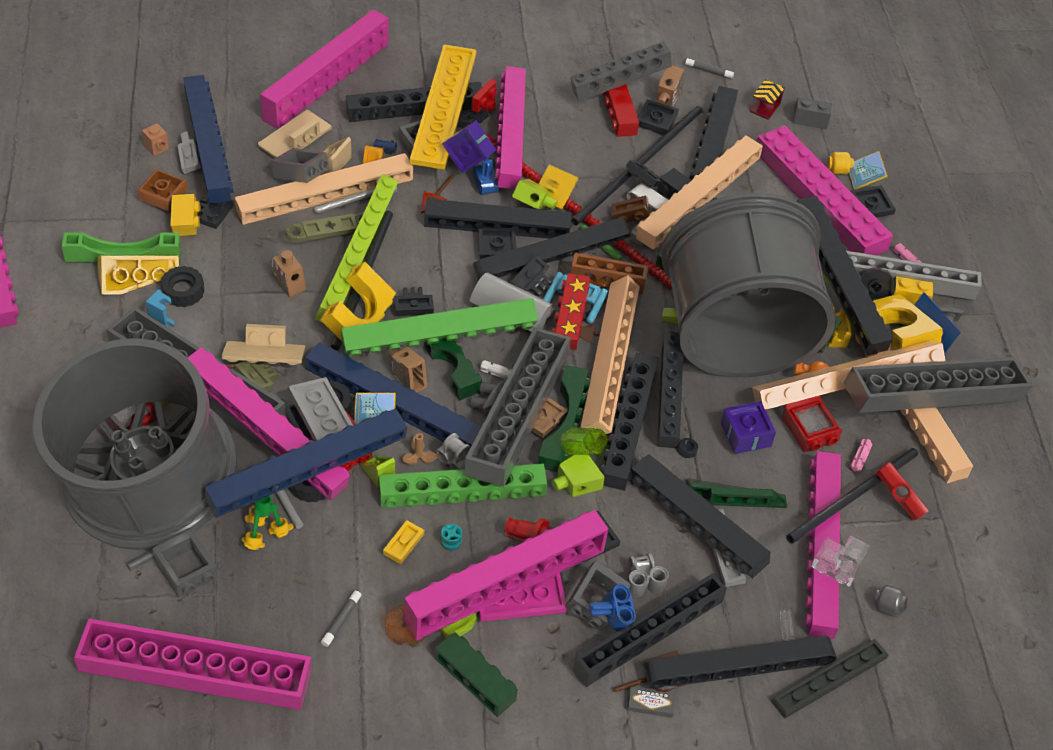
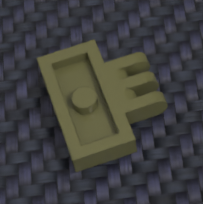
(259, 374)

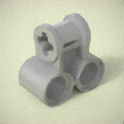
(453, 452)
(645, 572)

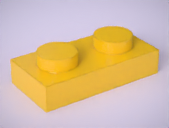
(403, 542)

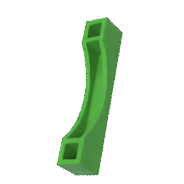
(84, 248)

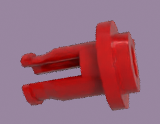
(524, 529)

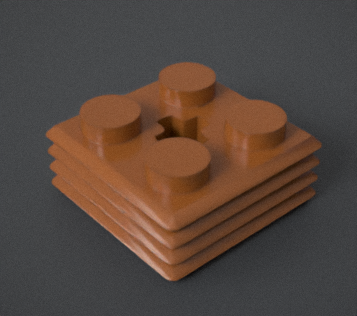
(160, 188)

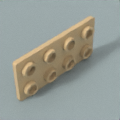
(295, 134)
(264, 344)

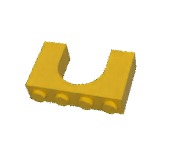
(375, 294)
(919, 329)

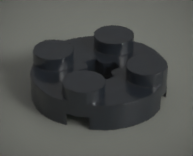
(881, 276)

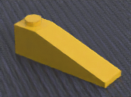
(128, 273)

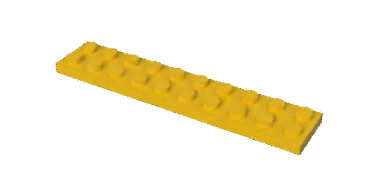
(443, 106)

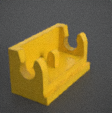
(843, 333)

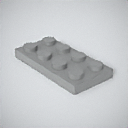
(319, 407)

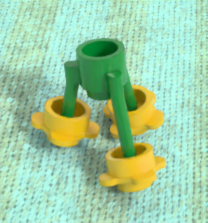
(257, 516)

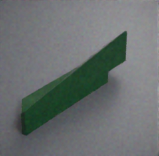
(730, 495)

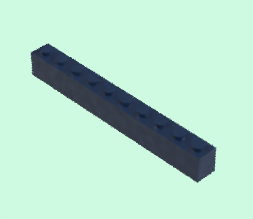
(207, 139)
(411, 406)
(304, 462)

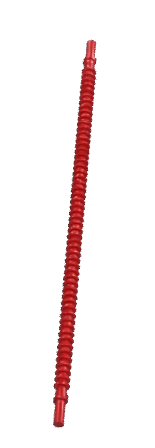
(591, 221)

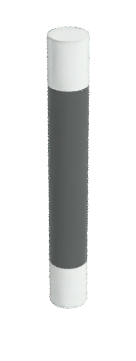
(709, 68)
(341, 618)

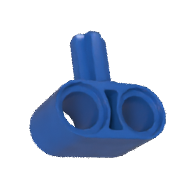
(485, 177)
(615, 608)

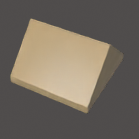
(338, 154)

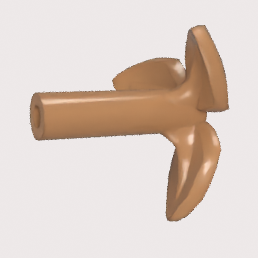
(417, 446)

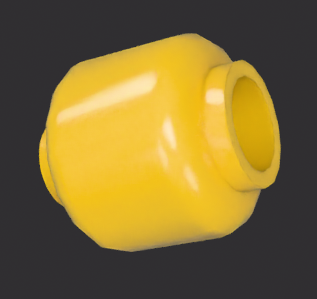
(840, 163)

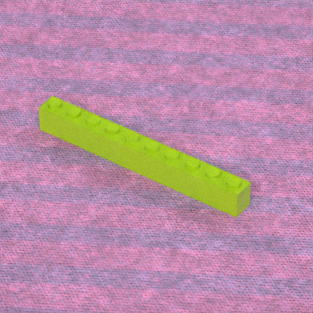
(359, 243)

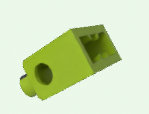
(528, 192)
(578, 476)

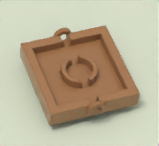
(549, 418)

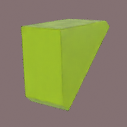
(378, 466)

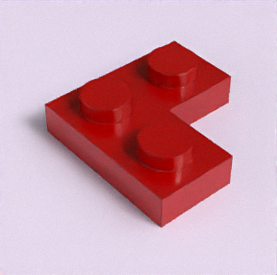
(485, 97)

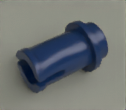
(389, 146)

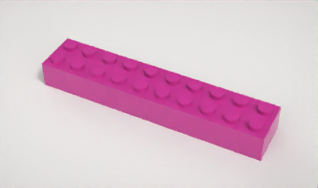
(324, 69)
(810, 177)
(504, 574)
(193, 664)

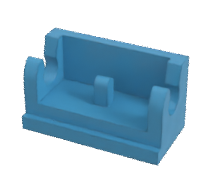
(157, 309)

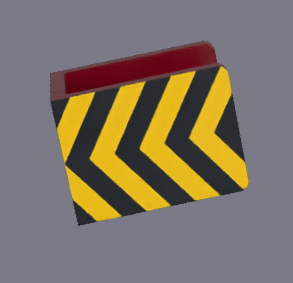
(769, 99)

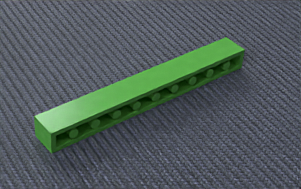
(438, 326)

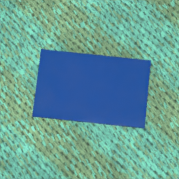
(949, 330)

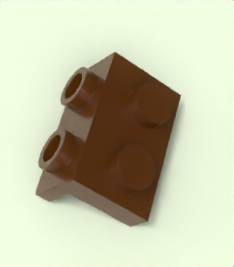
(631, 209)

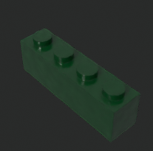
(476, 673)

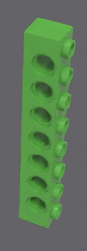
(425, 487)

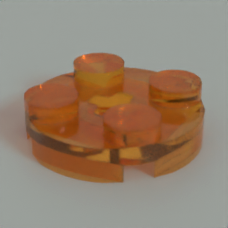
(394, 629)

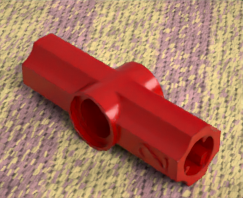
(910, 501)

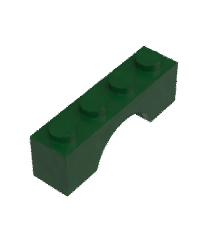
(464, 379)

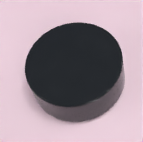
(687, 448)

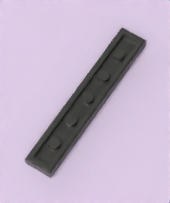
(829, 678)

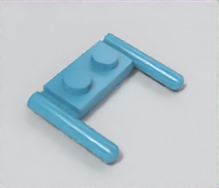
(595, 296)

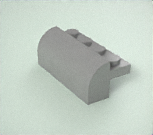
(495, 290)

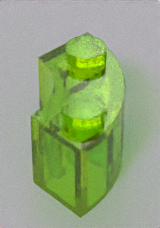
(584, 441)

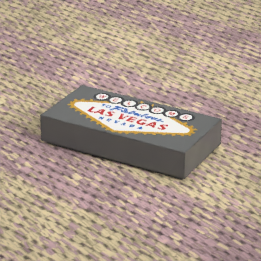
(651, 702)

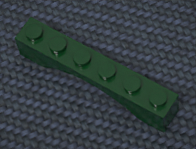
(572, 388)

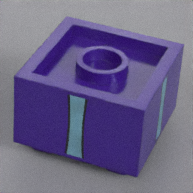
(469, 146)
(748, 427)

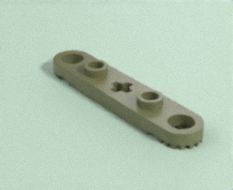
(317, 228)

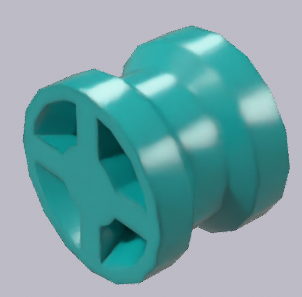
(450, 531)

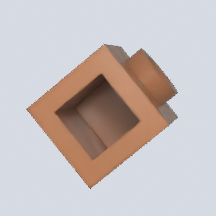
(155, 139)

